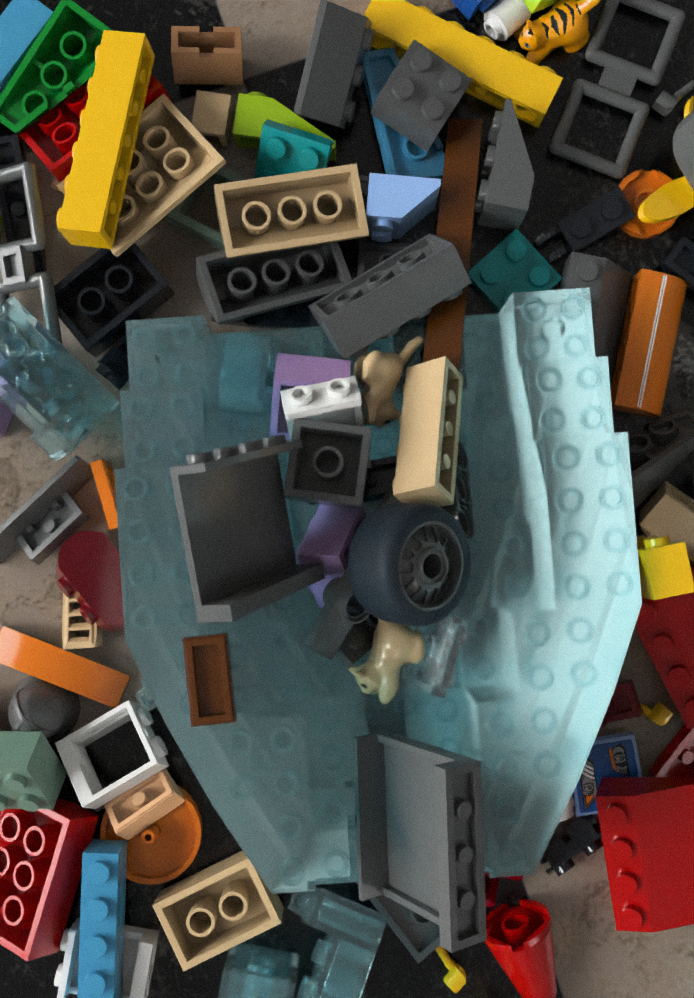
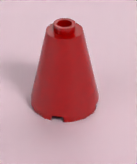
(524, 947)

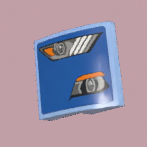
(610, 757)

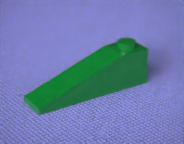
(53, 66)

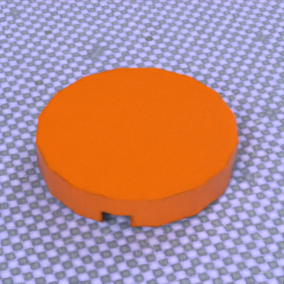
(636, 189)

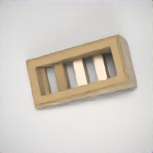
(69, 627)

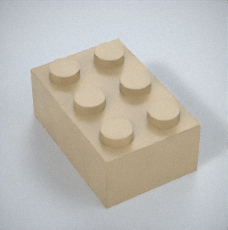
(216, 910)

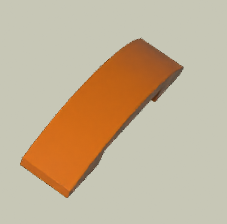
(62, 668)

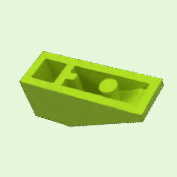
(255, 109)

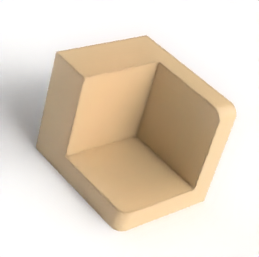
(214, 115)

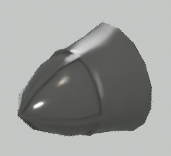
(43, 708)

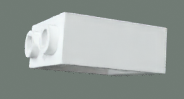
(80, 768)

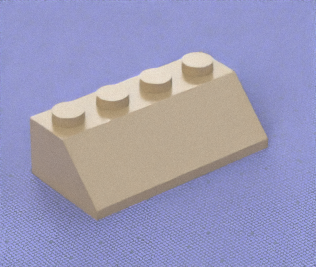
(290, 210)

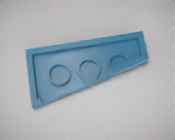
(397, 152)

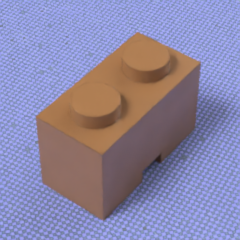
(207, 56)

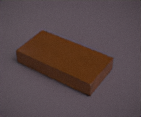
(209, 679)

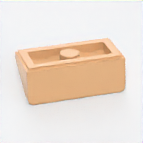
(143, 804)

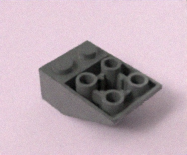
(504, 174)

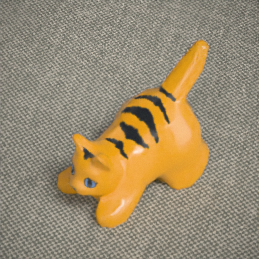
(562, 26)

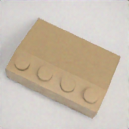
(165, 169)

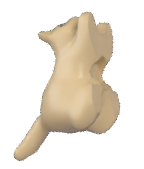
(379, 376)
(391, 649)

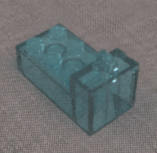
(47, 384)
(348, 946)

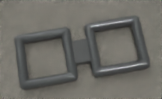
(616, 86)
(17, 256)

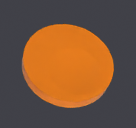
(164, 847)

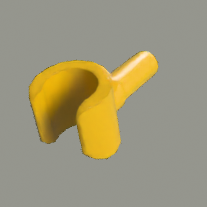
(658, 715)
(456, 976)

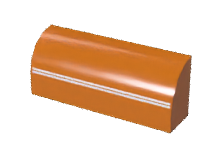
(647, 343)

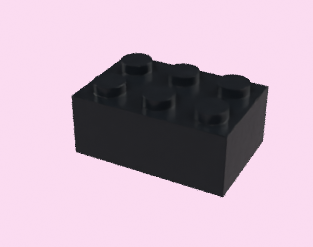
(107, 293)

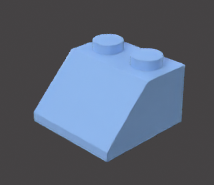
(398, 204)

